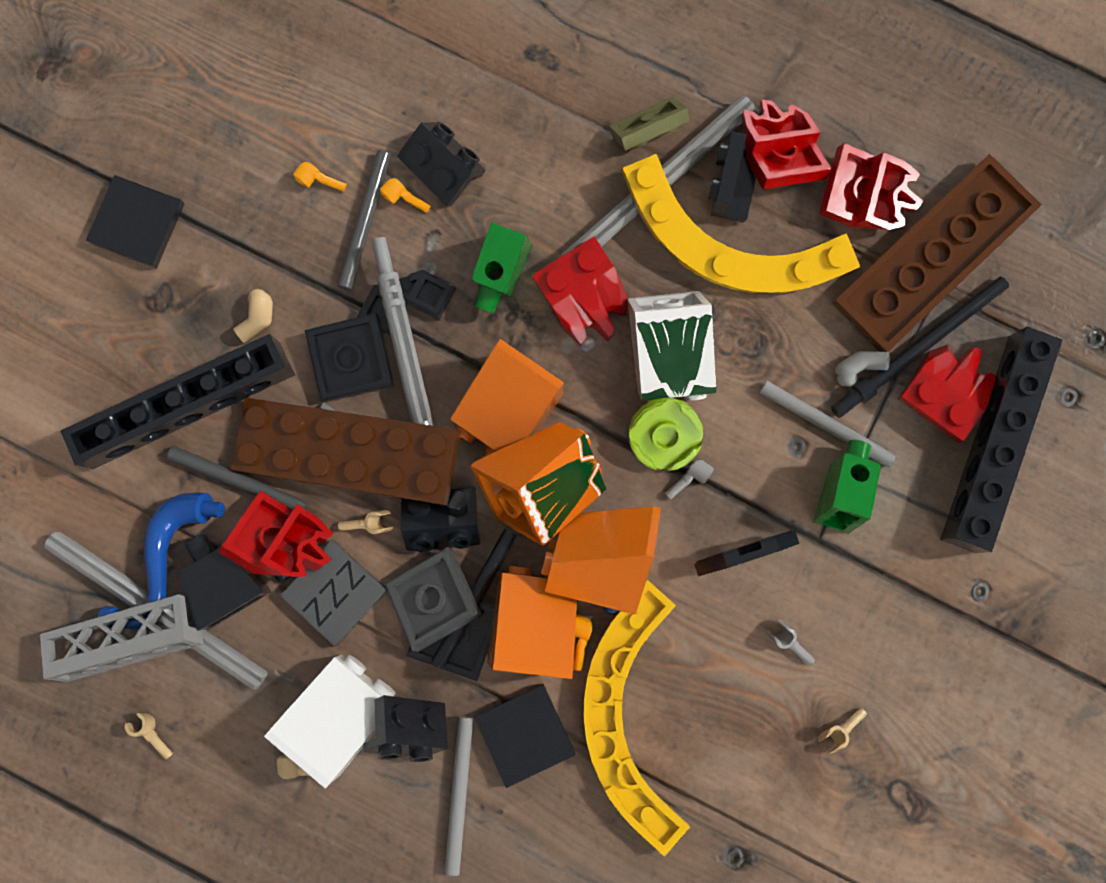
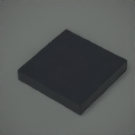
(135, 221)
(349, 357)
(471, 649)
(525, 735)

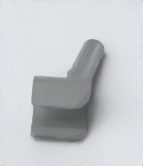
(698, 470)
(787, 639)

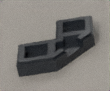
(419, 291)
(746, 553)

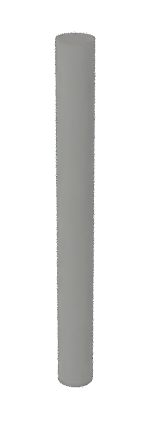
(824, 421)
(458, 796)

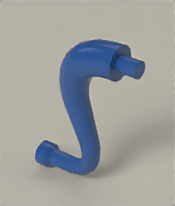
(160, 529)

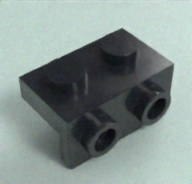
(440, 161)
(736, 181)
(440, 526)
(408, 729)

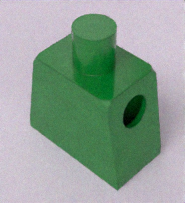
(503, 250)
(849, 489)

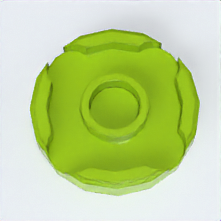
(665, 434)

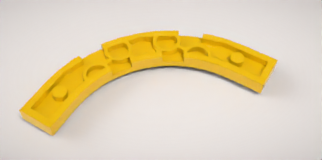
(719, 262)
(605, 729)

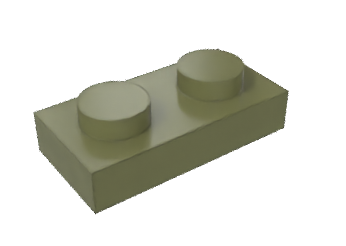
(649, 123)

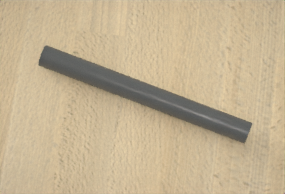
(364, 220)
(232, 477)

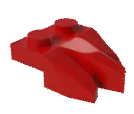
(783, 146)
(869, 189)
(583, 291)
(950, 391)
(277, 539)

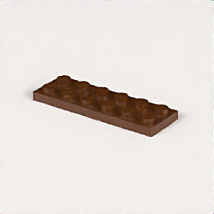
(936, 254)
(346, 451)

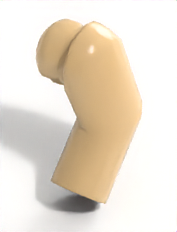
(258, 315)

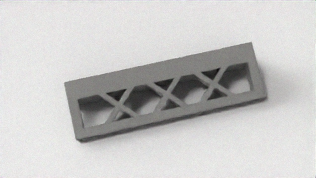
(121, 654)

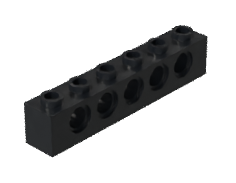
(177, 402)
(1001, 440)

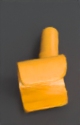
(307, 173)
(394, 189)
(583, 632)

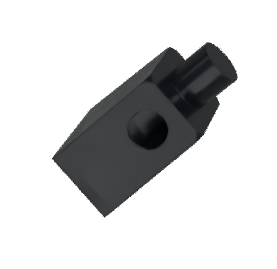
(217, 585)

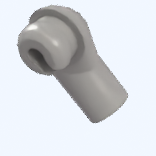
(860, 361)

